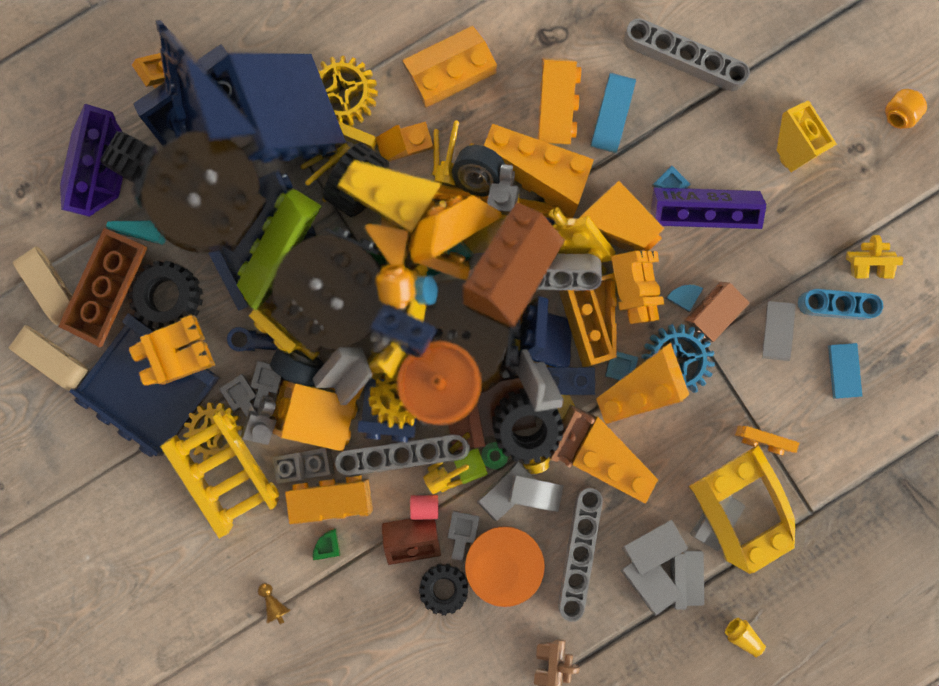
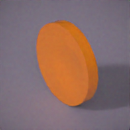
(439, 384)
(504, 566)

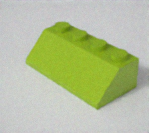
(282, 233)

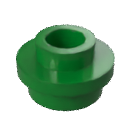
(486, 456)

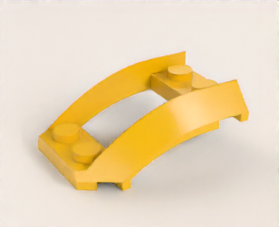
(391, 356)
(730, 479)

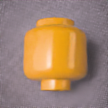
(905, 108)
(395, 286)

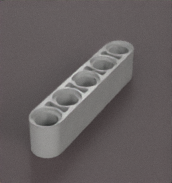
(699, 53)
(573, 274)
(389, 455)
(582, 566)

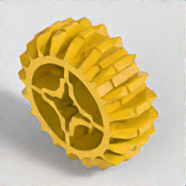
(351, 88)

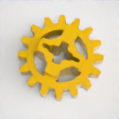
(392, 407)
(215, 443)

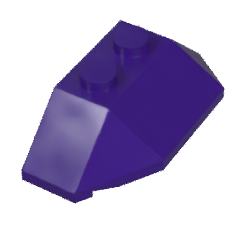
(85, 181)

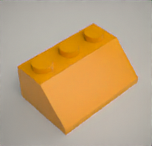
(450, 66)

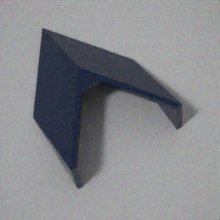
(197, 97)

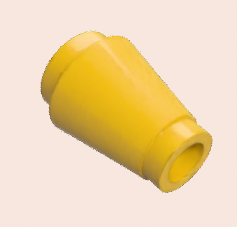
(743, 636)

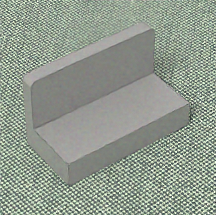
(346, 372)
(538, 383)
(703, 529)
(655, 547)
(688, 577)
(653, 587)

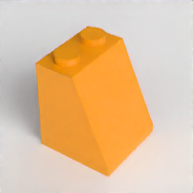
(624, 220)
(313, 416)

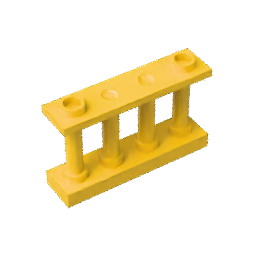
(207, 496)

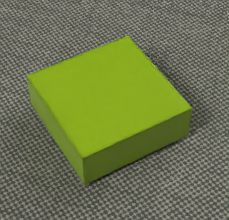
(476, 466)

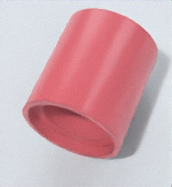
(424, 507)

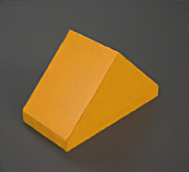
(391, 242)

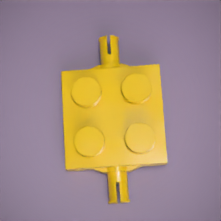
(581, 237)
(282, 337)

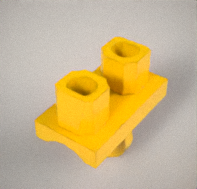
(885, 261)

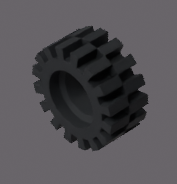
(448, 605)

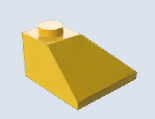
(802, 136)

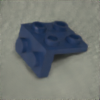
(545, 335)
(373, 429)

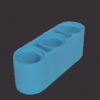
(613, 112)
(852, 300)

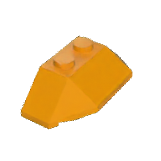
(449, 226)

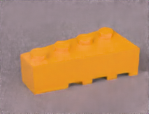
(542, 167)

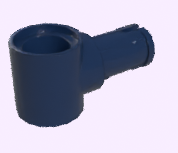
(254, 340)

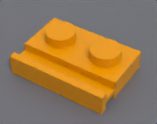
(451, 264)
(776, 444)

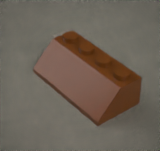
(513, 265)
(102, 287)

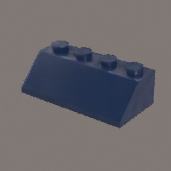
(156, 105)

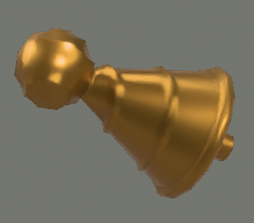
(274, 608)

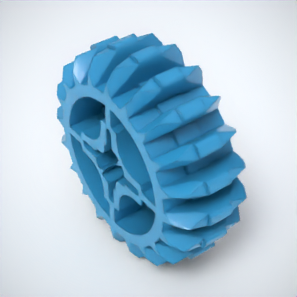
(700, 355)

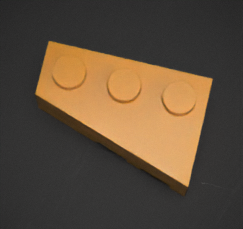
(558, 100)
(613, 462)
(329, 500)

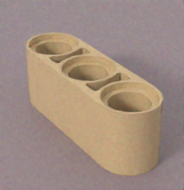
(44, 283)
(48, 358)

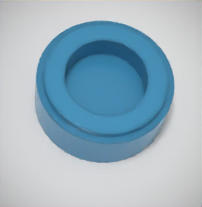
(425, 290)

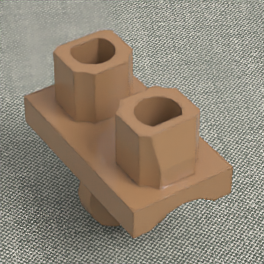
(558, 667)

